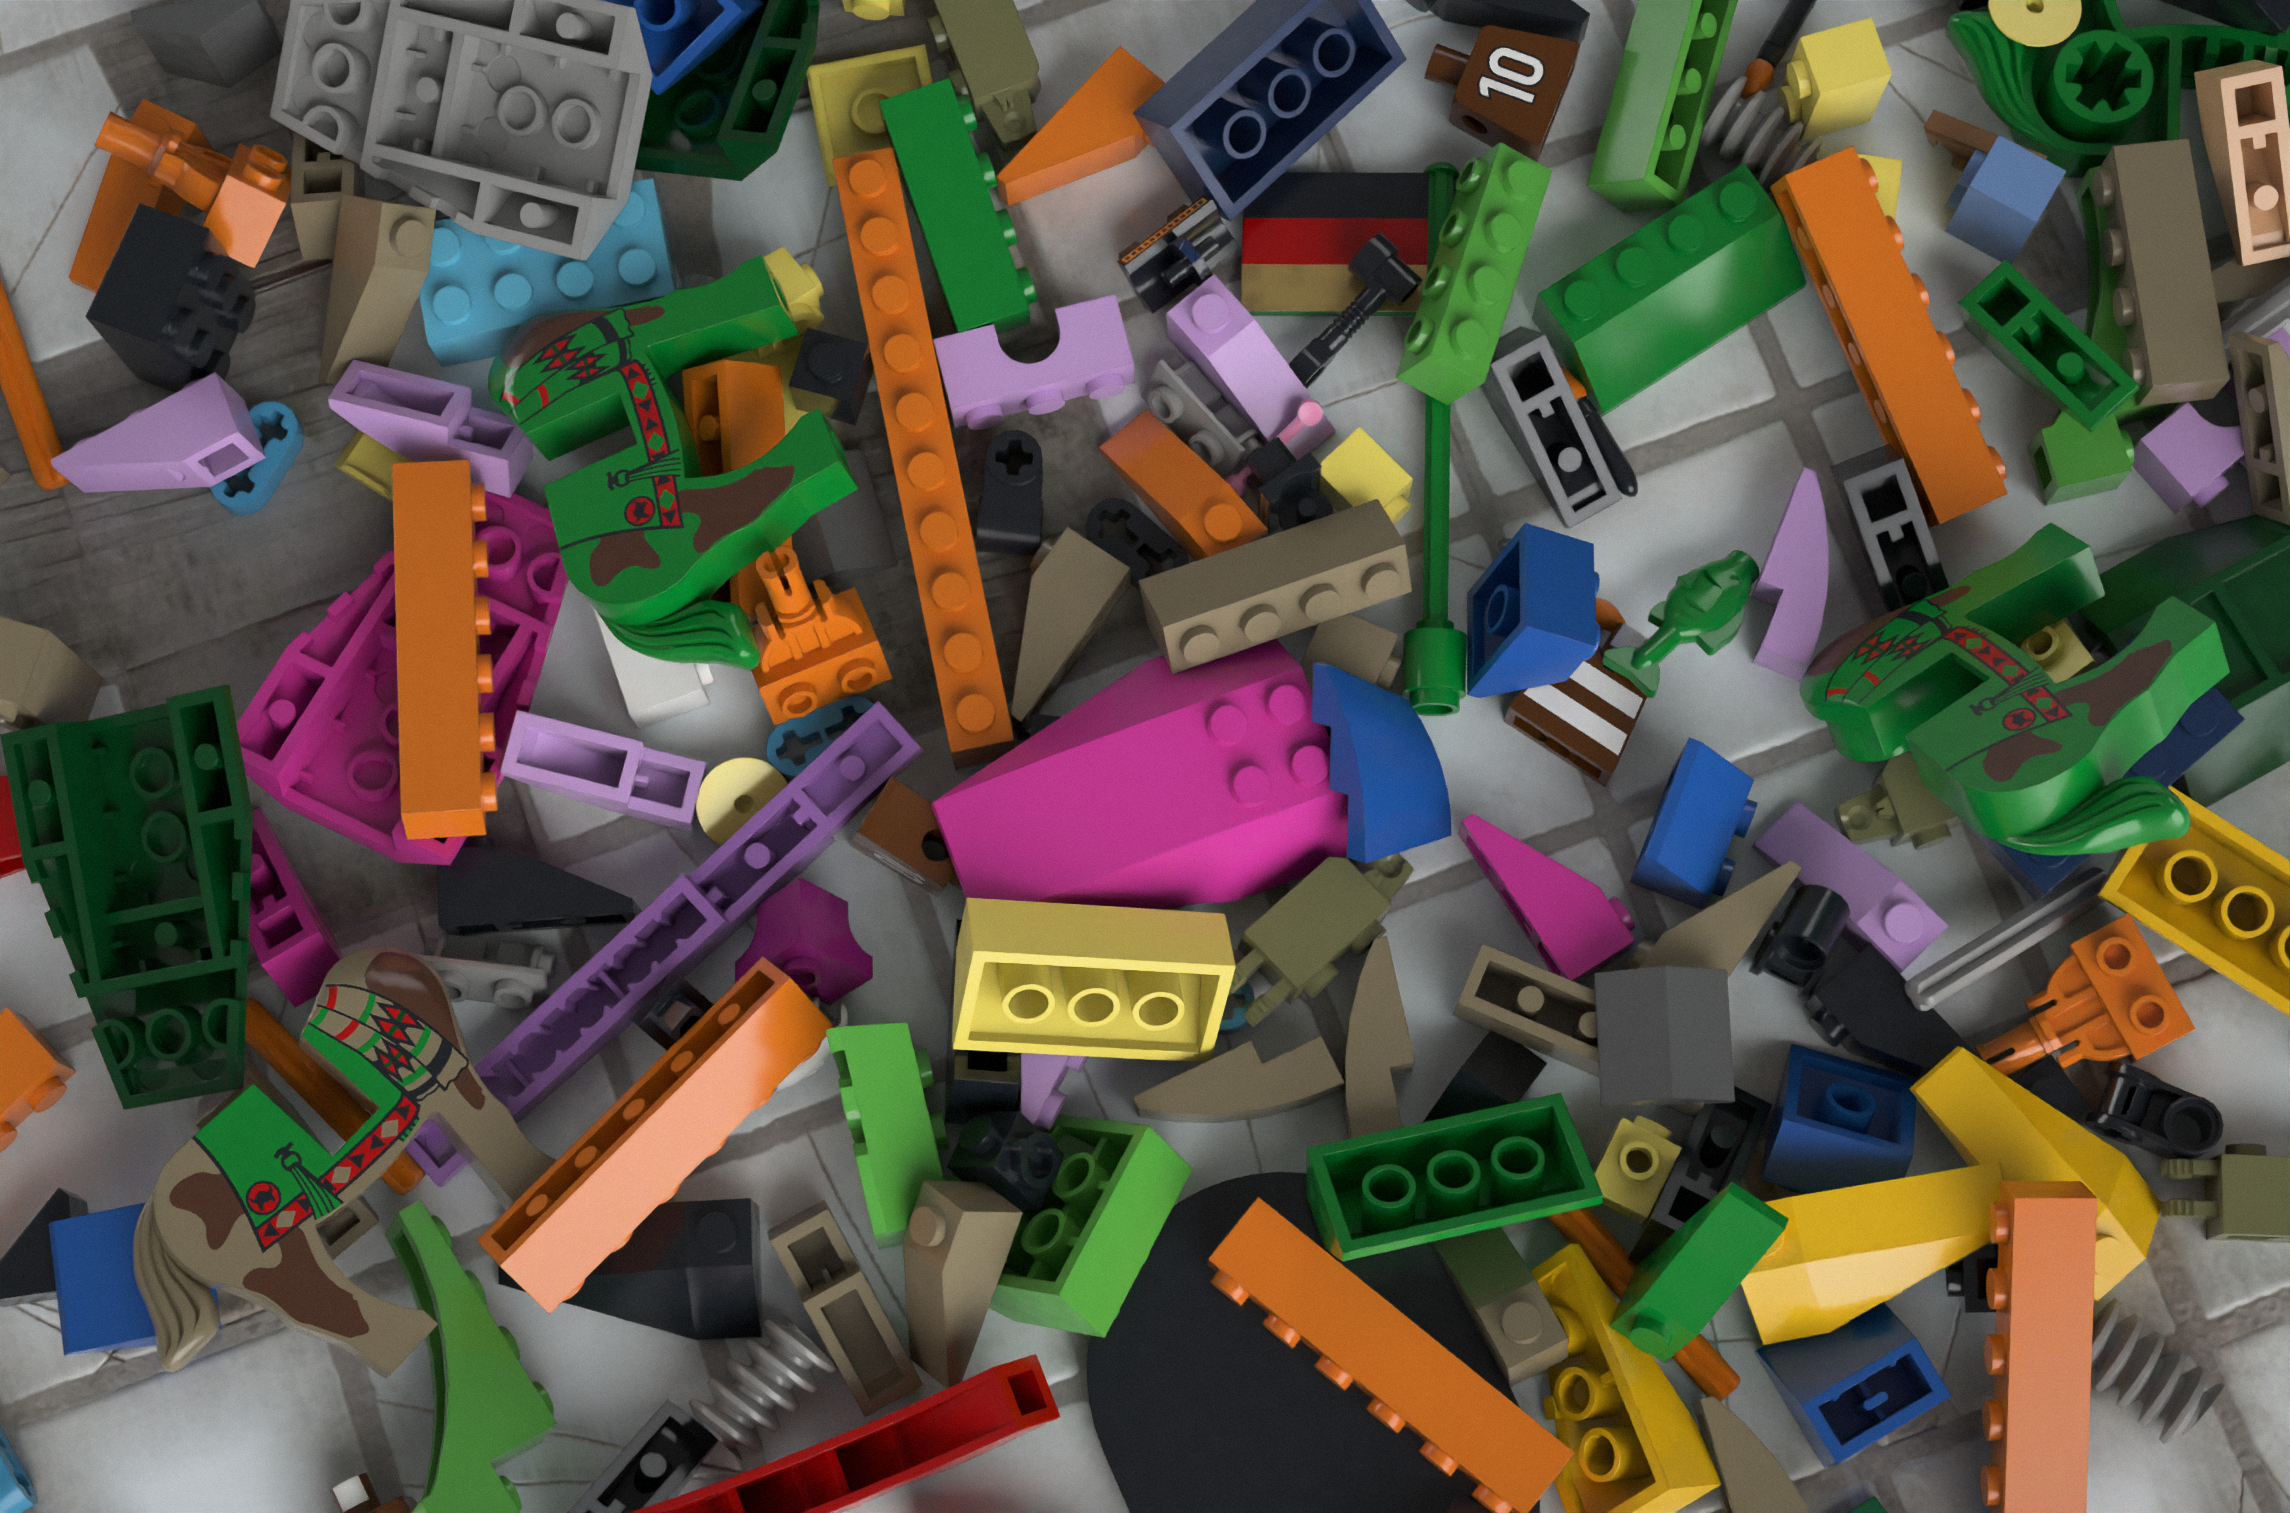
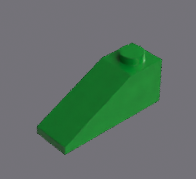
(2045, 347)
(1695, 1272)

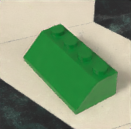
(1671, 290)
(1448, 1177)

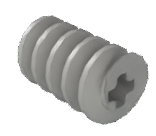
(1757, 136)
(2147, 1375)
(761, 1386)

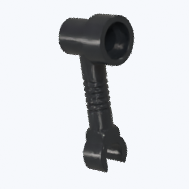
(1384, 279)

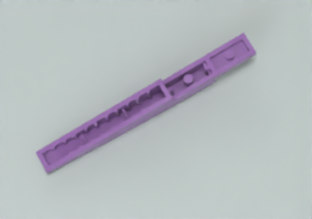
(683, 926)

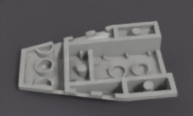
(477, 108)

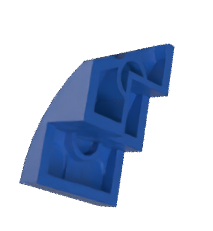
(1382, 764)

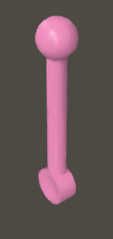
(1308, 413)

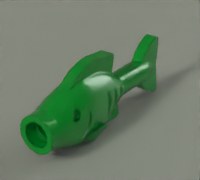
(1700, 608)

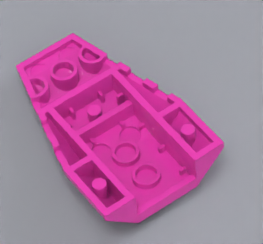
(328, 711)
(1157, 793)

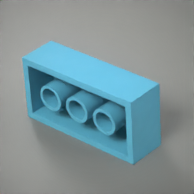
(489, 287)

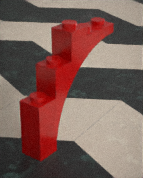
(889, 1450)

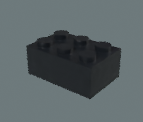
(171, 301)

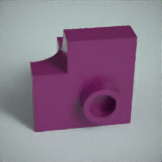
(810, 941)

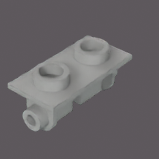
(1181, 399)
(513, 980)

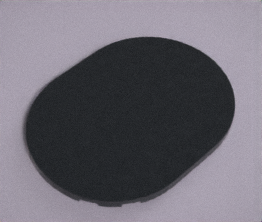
(1227, 1417)

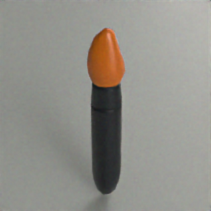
(1761, 70)
(1612, 454)

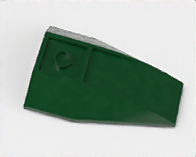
(2242, 583)

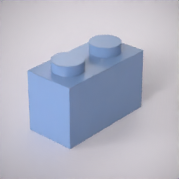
(2001, 198)

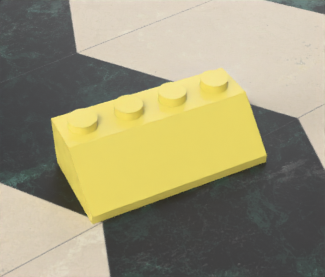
(1090, 980)

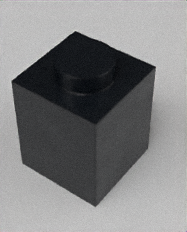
(831, 376)

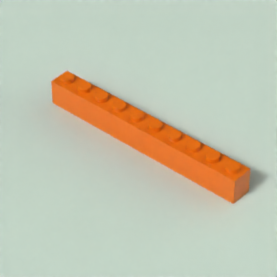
(924, 459)

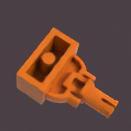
(238, 193)
(811, 647)
(2105, 1000)

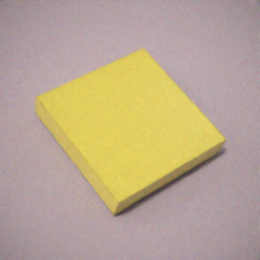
(848, 97)

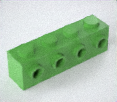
(1660, 102)
(1473, 274)

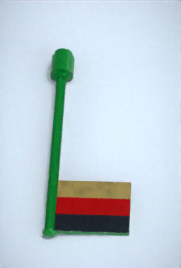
(1297, 264)

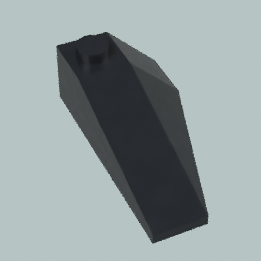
(683, 1272)

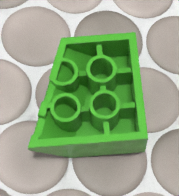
(889, 1121)
(1094, 1228)

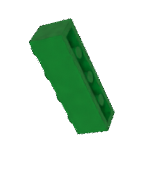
(955, 210)

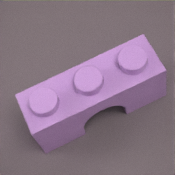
(987, 384)
(2189, 456)

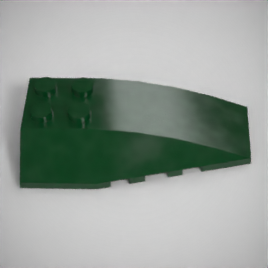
(736, 102)
(148, 882)

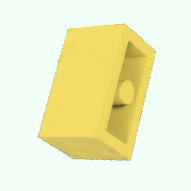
(1835, 79)

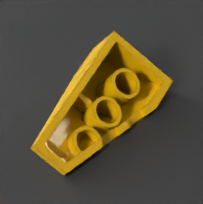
(2002, 1122)
(1865, 1247)
(1615, 1407)

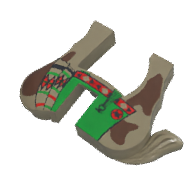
(253, 1186)

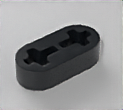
(1141, 530)

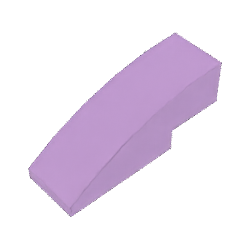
(432, 423)
(1795, 582)
(604, 770)

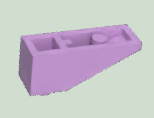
(1242, 364)
(1879, 902)

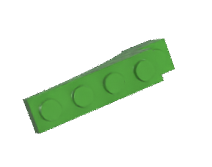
(2066, 455)
(481, 1393)

